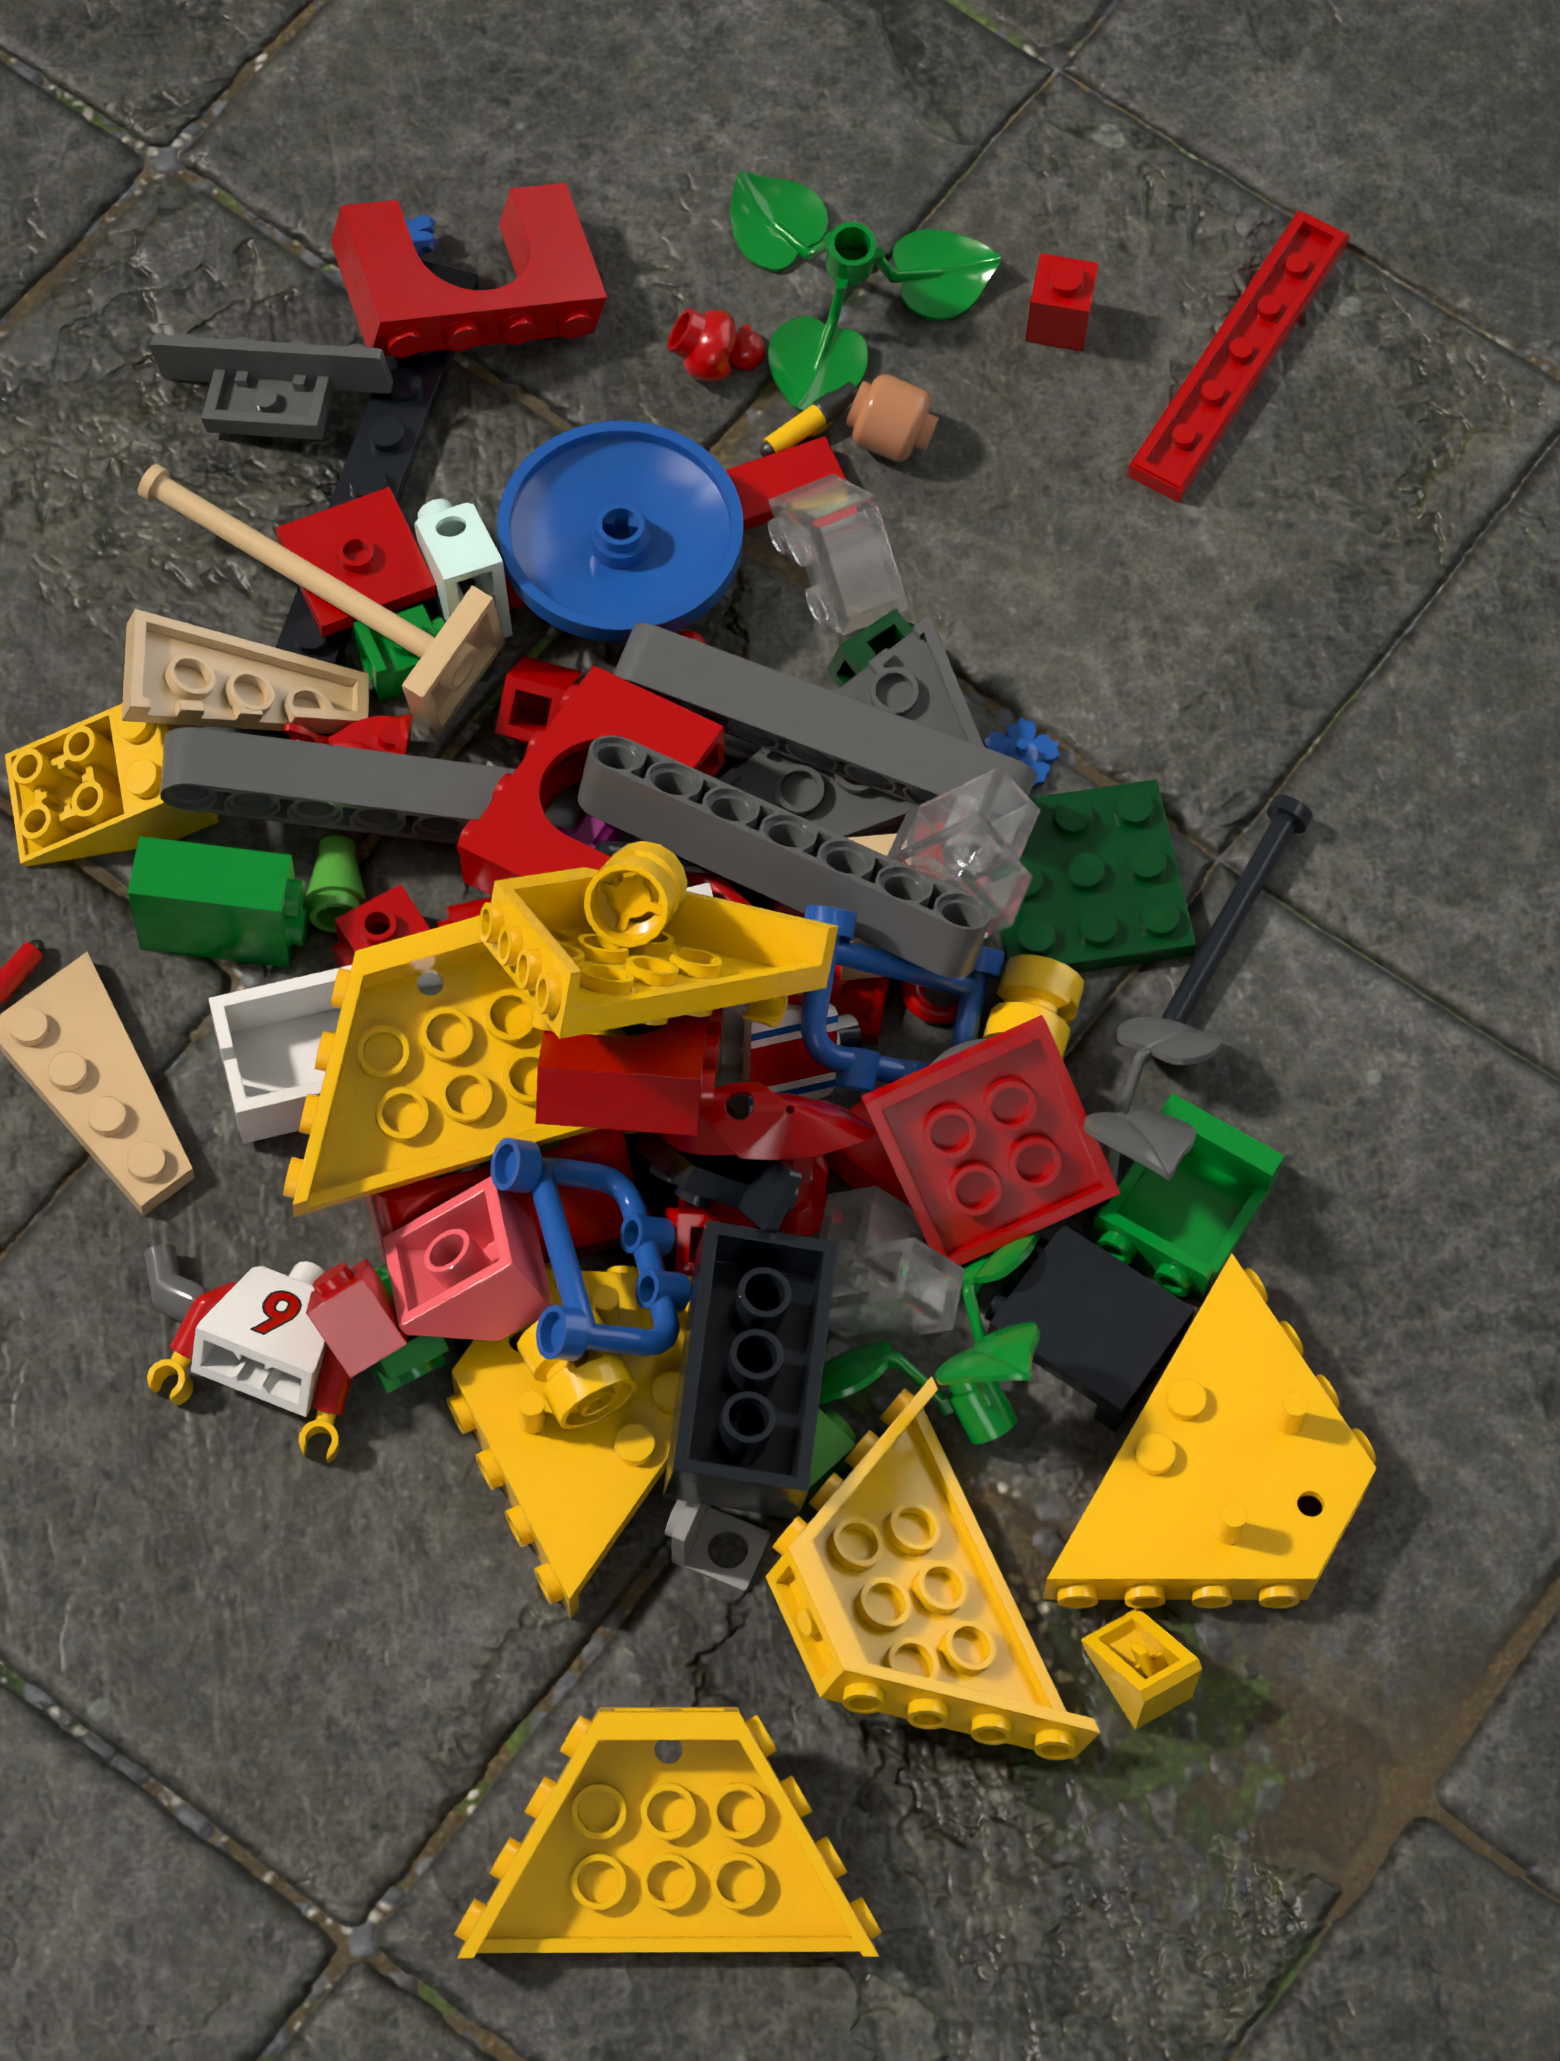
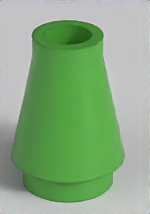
(334, 882)

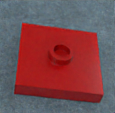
(365, 548)

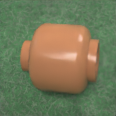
(891, 418)

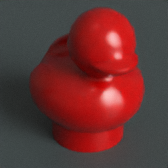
(711, 344)

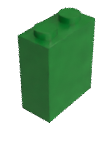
(217, 902)

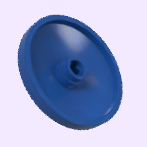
(620, 530)

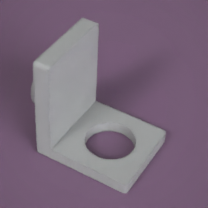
(694, 1527)

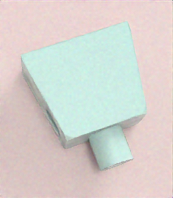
(458, 549)

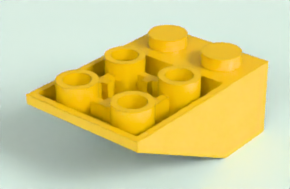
(94, 790)

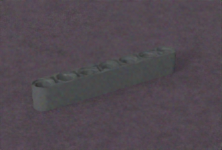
(808, 719)
(333, 785)
(782, 855)

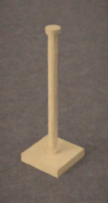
(447, 663)

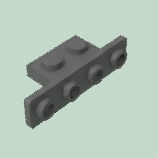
(270, 385)

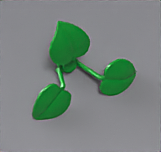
(782, 218)
(971, 1374)

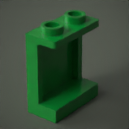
(1197, 1218)

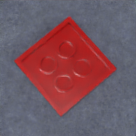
(991, 1143)

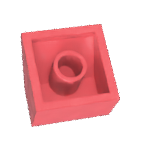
(468, 1268)

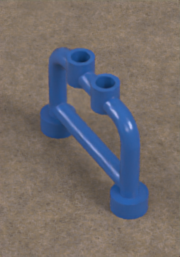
(862, 1067)
(571, 1329)

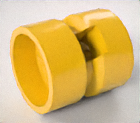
(635, 894)
(1035, 988)
(579, 1389)

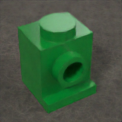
(387, 661)

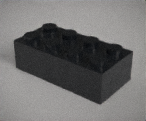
(751, 1370)

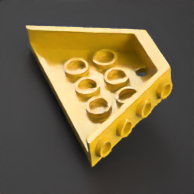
(701, 961)
(417, 1076)
(1216, 1471)
(578, 1484)
(907, 1603)
(668, 1851)

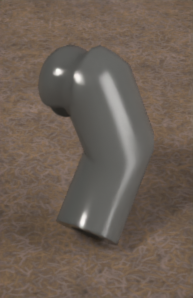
(169, 1291)

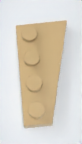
(225, 681)
(88, 1073)

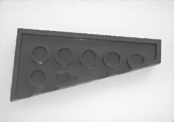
(907, 681)

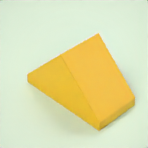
(1143, 1666)

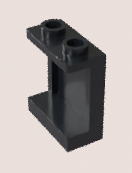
(1097, 1321)

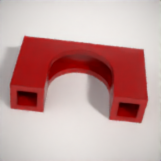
(414, 311)
(515, 834)
(631, 1081)

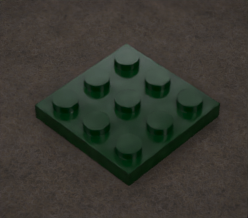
(1101, 882)

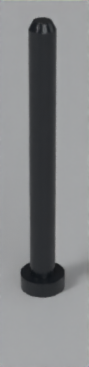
(1286, 818)

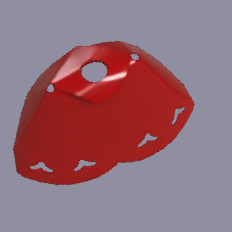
(769, 1131)

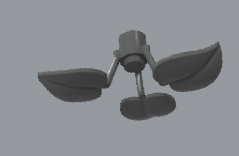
(1144, 1135)

